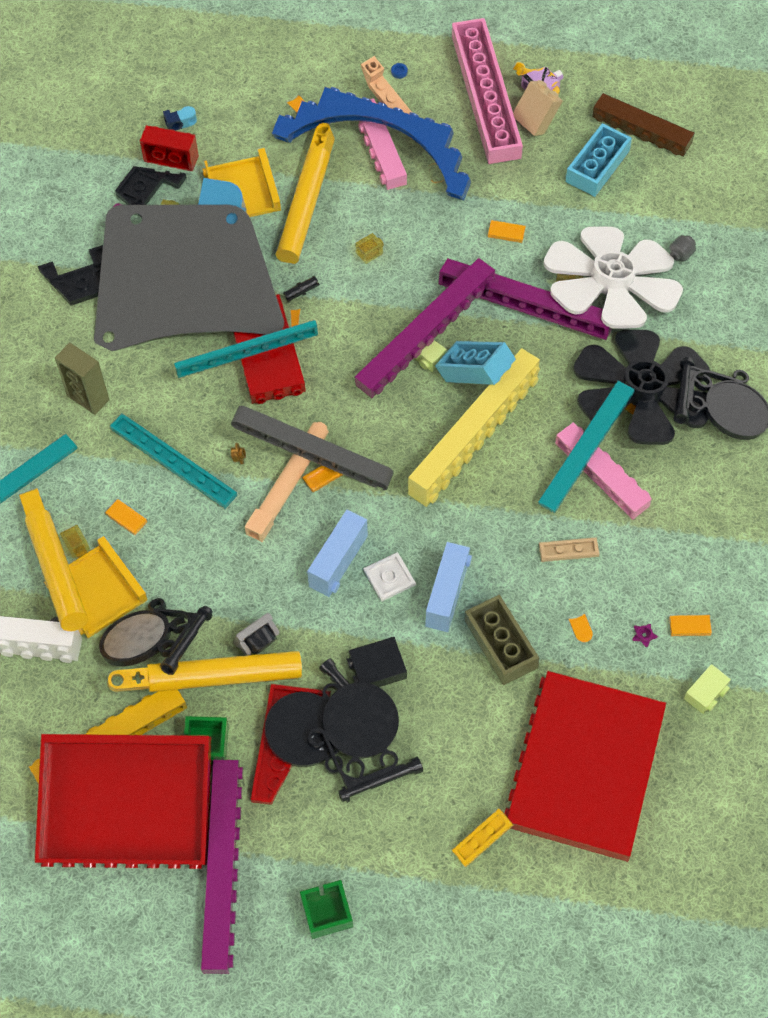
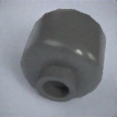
(682, 248)

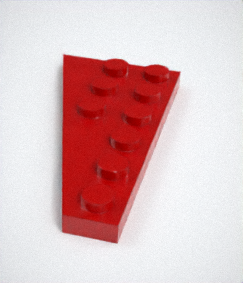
(270, 770)

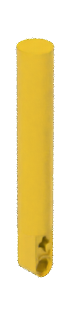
(306, 195)
(53, 563)
(212, 672)

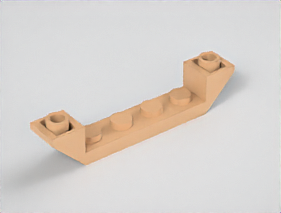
(380, 87)

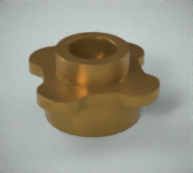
(238, 453)

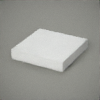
(389, 576)

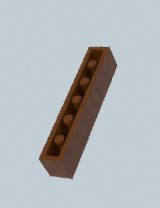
(643, 125)

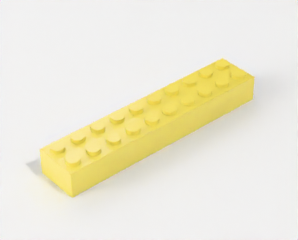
(472, 429)

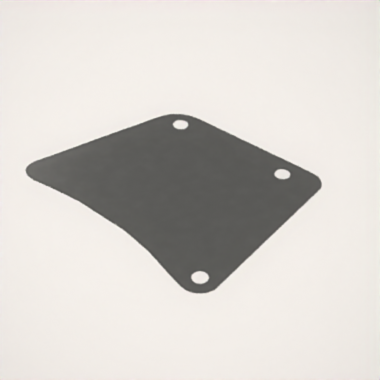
(182, 275)

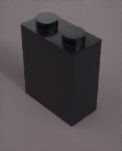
(377, 663)

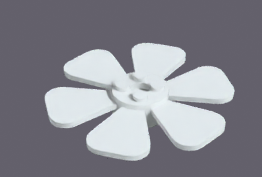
(612, 275)

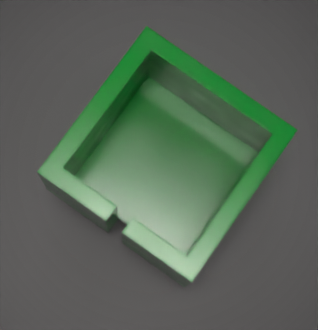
(214, 727)
(327, 912)

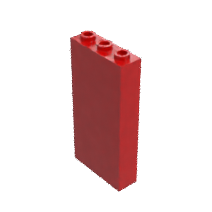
(272, 372)

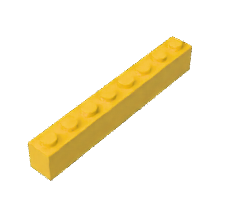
(136, 718)

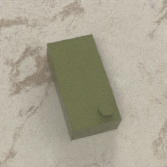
(82, 378)
(501, 639)

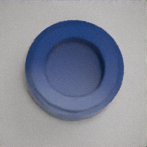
(399, 70)

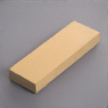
(569, 549)

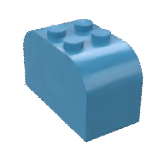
(222, 193)

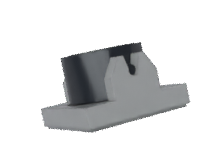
(257, 636)

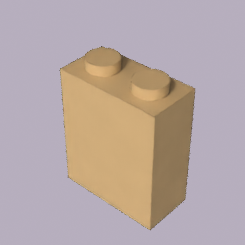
(537, 107)

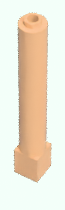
(263, 518)

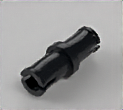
(301, 288)

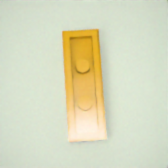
(482, 837)

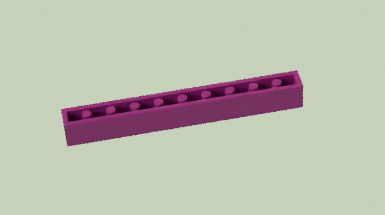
(530, 301)
(425, 328)
(221, 868)

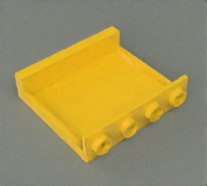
(253, 179)
(105, 587)

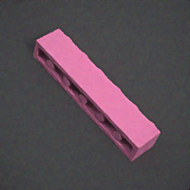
(384, 153)
(608, 475)

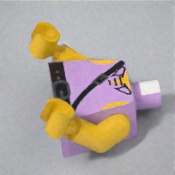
(543, 74)

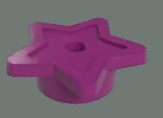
(649, 634)

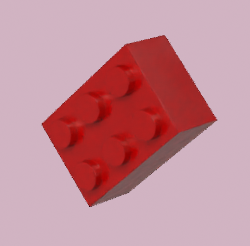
(169, 148)

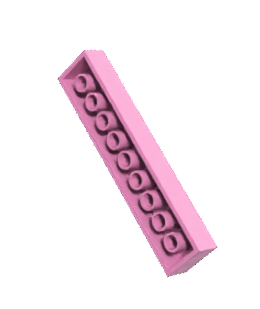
(486, 91)

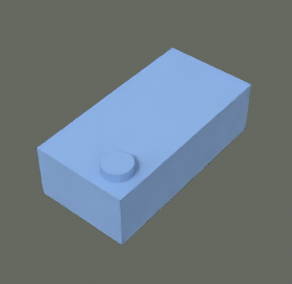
(337, 553)
(447, 586)

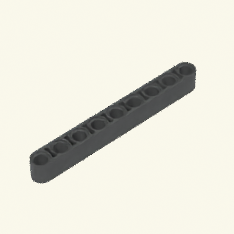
(312, 447)

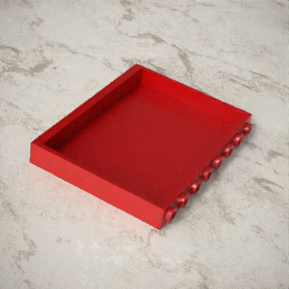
(586, 765)
(123, 800)

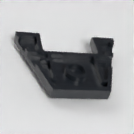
(143, 183)
(77, 284)

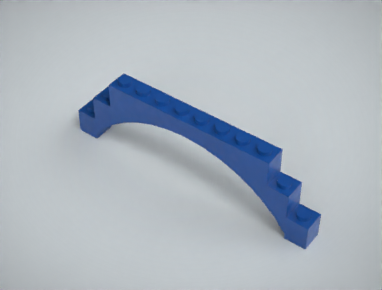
(339, 107)

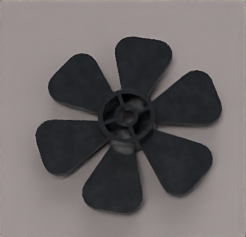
(646, 377)

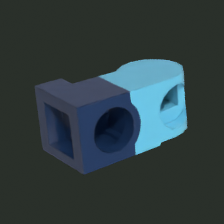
(180, 119)

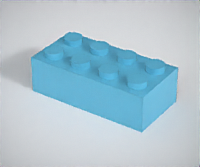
(598, 160)
(475, 362)

